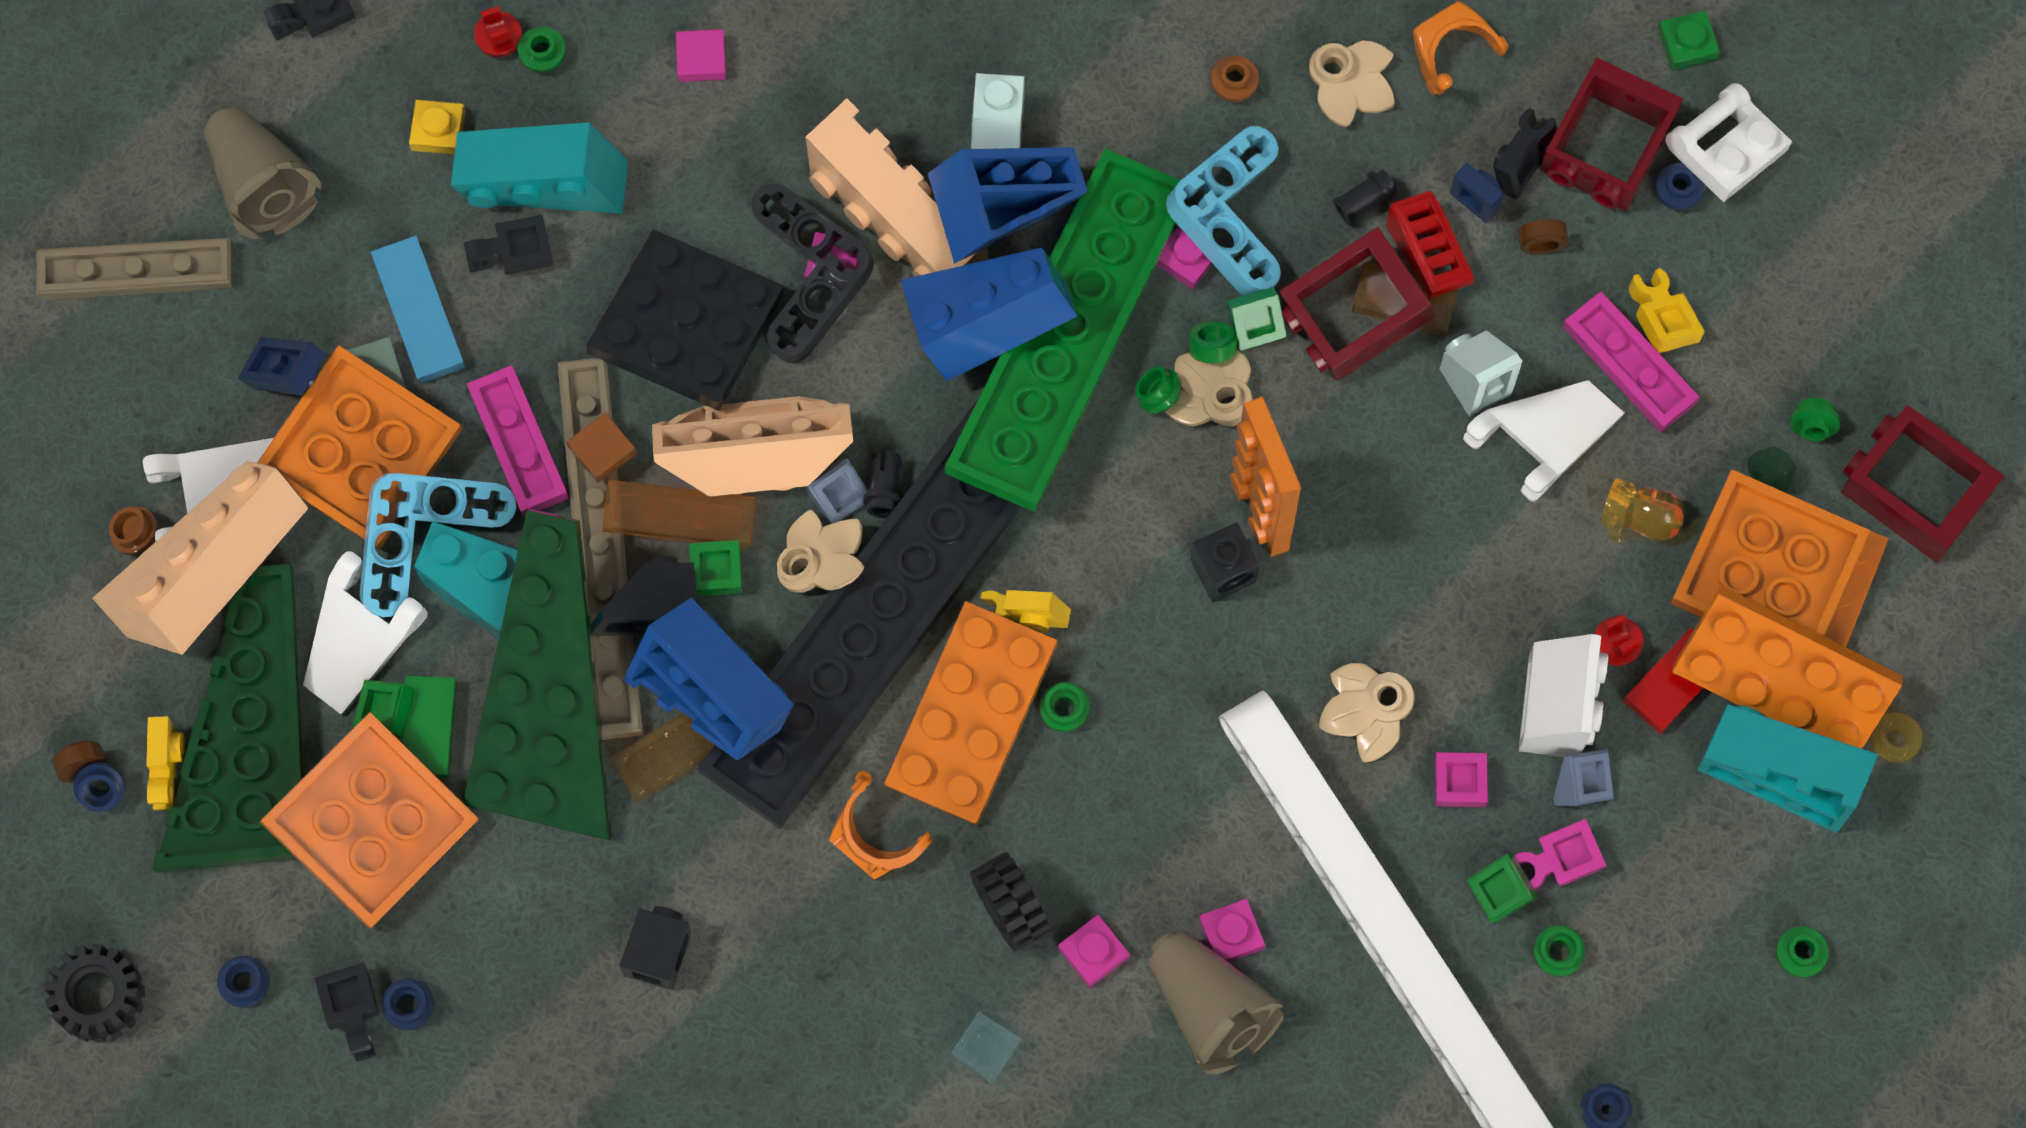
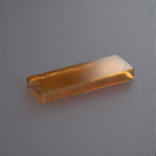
(677, 513)

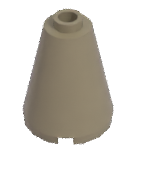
(258, 175)
(1212, 1001)

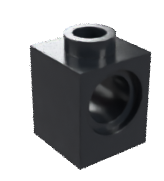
(1224, 562)
(656, 947)

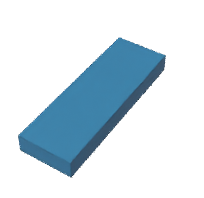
(417, 310)

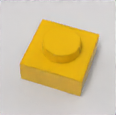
(436, 126)

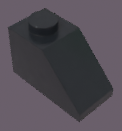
(646, 597)

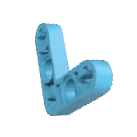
(1214, 212)
(414, 508)

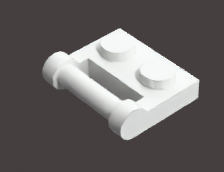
(1738, 154)

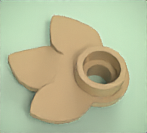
(1358, 83)
(1206, 386)
(824, 551)
(1360, 712)

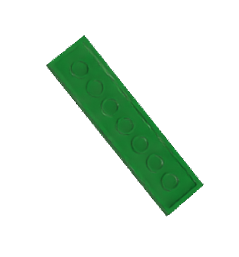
(1048, 381)

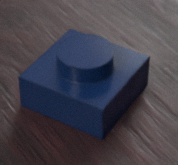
(1477, 192)

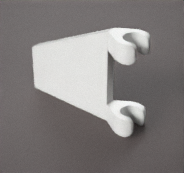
(1550, 427)
(201, 470)
(351, 640)

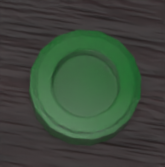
(1212, 342)

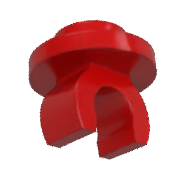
(497, 33)
(1620, 639)

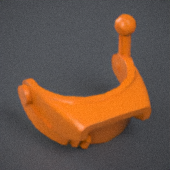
(1428, 34)
(868, 858)

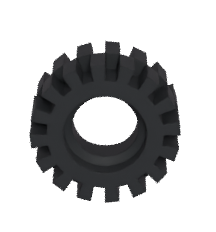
(1010, 901)
(73, 972)

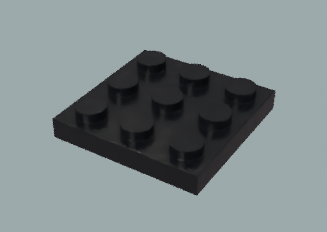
(685, 319)

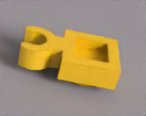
(1664, 318)
(164, 750)

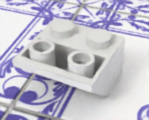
(1561, 695)

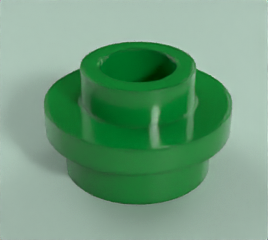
(544, 61)
(1158, 389)
(1815, 419)
(1064, 692)
(1570, 940)
(1791, 962)

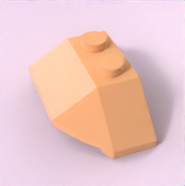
(753, 444)

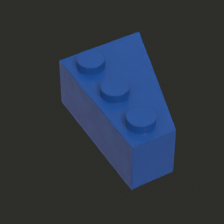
(1001, 192)
(986, 308)
(708, 679)

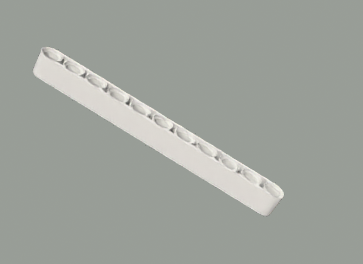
(1380, 917)

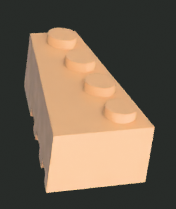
(879, 193)
(202, 559)

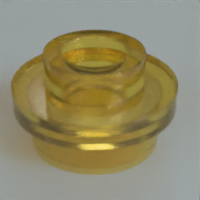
(1907, 728)

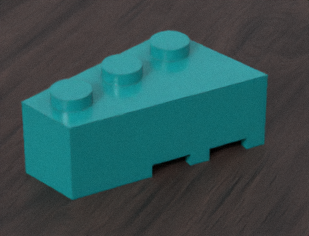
(540, 168)
(468, 574)
(1788, 766)

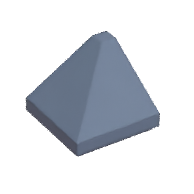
(837, 491)
(1584, 779)

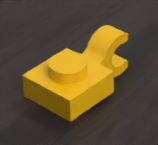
(1030, 608)

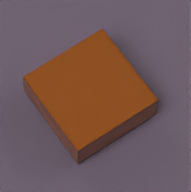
(601, 447)

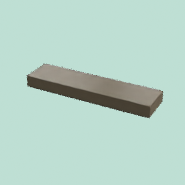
(134, 268)

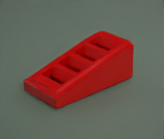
(1425, 215)

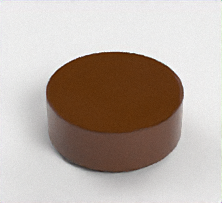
(1543, 236)
(76, 756)

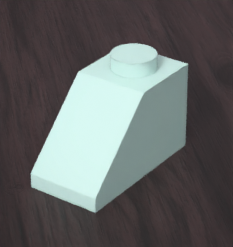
(997, 111)
(1480, 370)

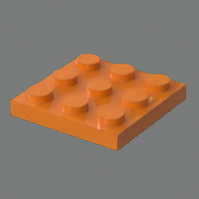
(349, 434)
(1773, 554)
(369, 820)

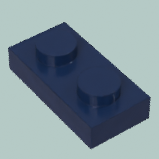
(282, 366)

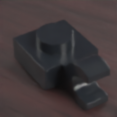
(314, 14)
(1521, 158)
(519, 245)
(347, 1003)

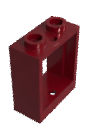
(1627, 95)
(1414, 315)
(1895, 513)

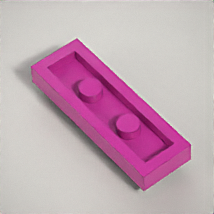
(1630, 362)
(517, 440)

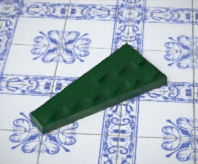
(541, 710)
(244, 737)

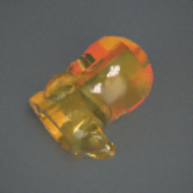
(1646, 511)

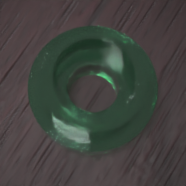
(1772, 468)

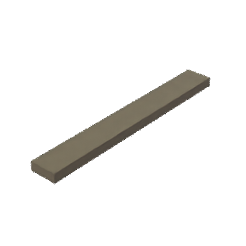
(583, 399)

